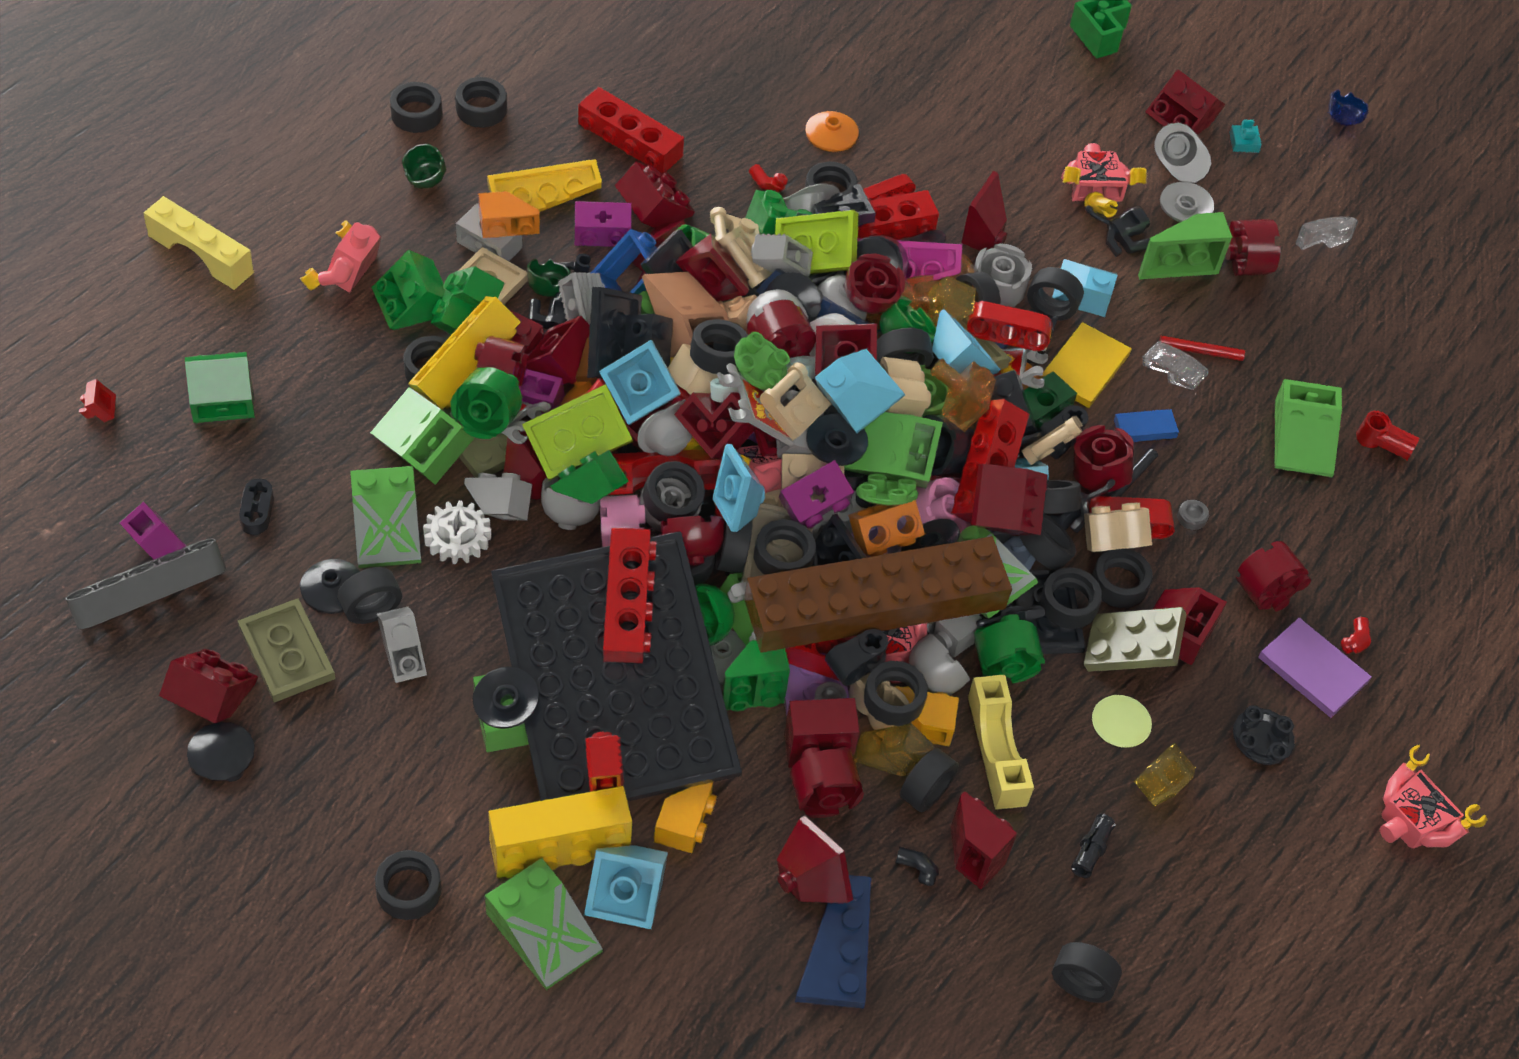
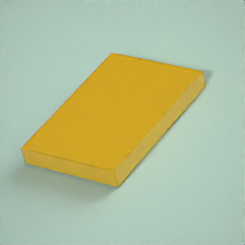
(1088, 362)

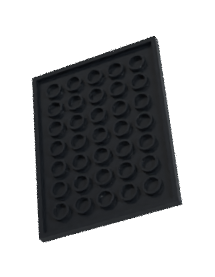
(661, 709)

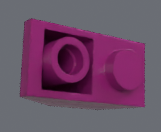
(151, 532)

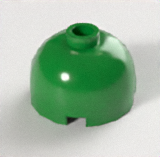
(904, 316)
(716, 612)

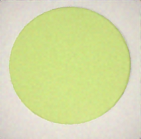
(1121, 721)

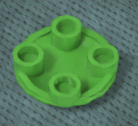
(760, 361)
(887, 492)

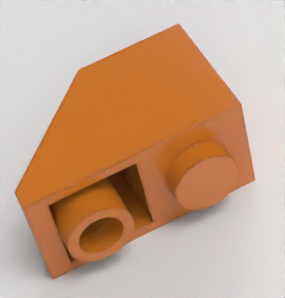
(506, 215)

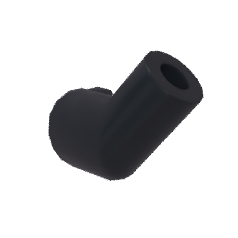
(920, 861)

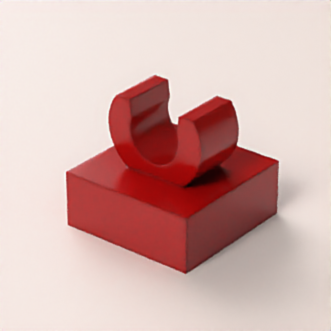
(98, 401)

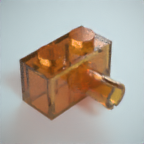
(967, 393)

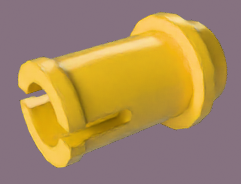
(1101, 204)

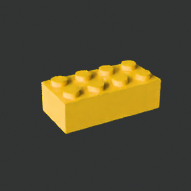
(559, 830)

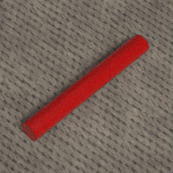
(1204, 348)

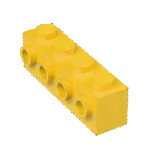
(455, 358)

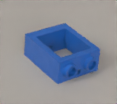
(622, 256)

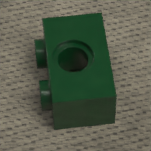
(1050, 399)

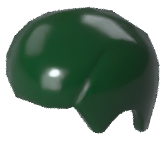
(424, 166)
(545, 277)

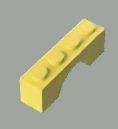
(223, 256)
(1005, 769)

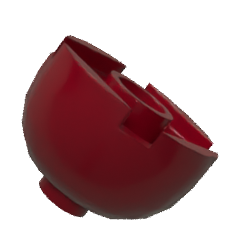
(874, 283)
(699, 537)

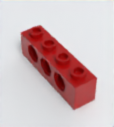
(630, 130)
(902, 216)
(993, 443)
(626, 546)

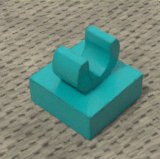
(1245, 137)

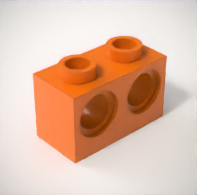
(886, 521)

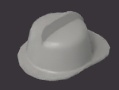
(1182, 152)
(809, 196)
(664, 432)

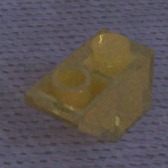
(952, 296)
(893, 749)
(1166, 775)

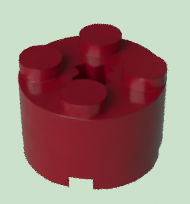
(1253, 247)
(785, 327)
(503, 355)
(1103, 456)
(1272, 576)
(826, 781)

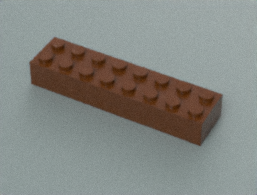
(876, 593)

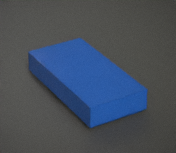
(1148, 425)

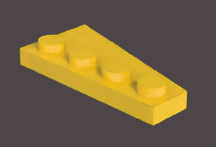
(549, 185)

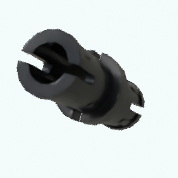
(1093, 846)

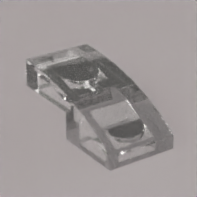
(1327, 230)
(1179, 366)

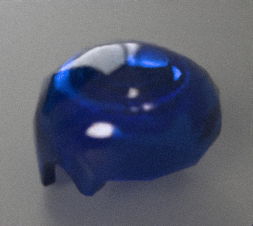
(1347, 109)

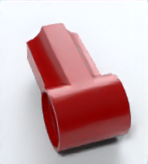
(1378, 431)

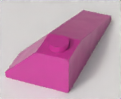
(932, 259)

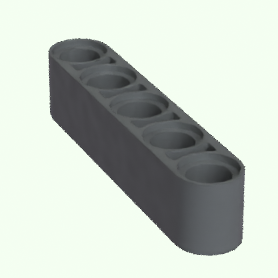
(145, 583)

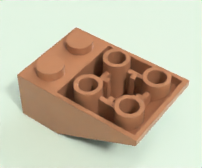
(683, 300)

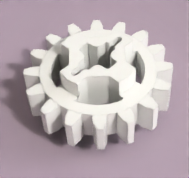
(471, 537)

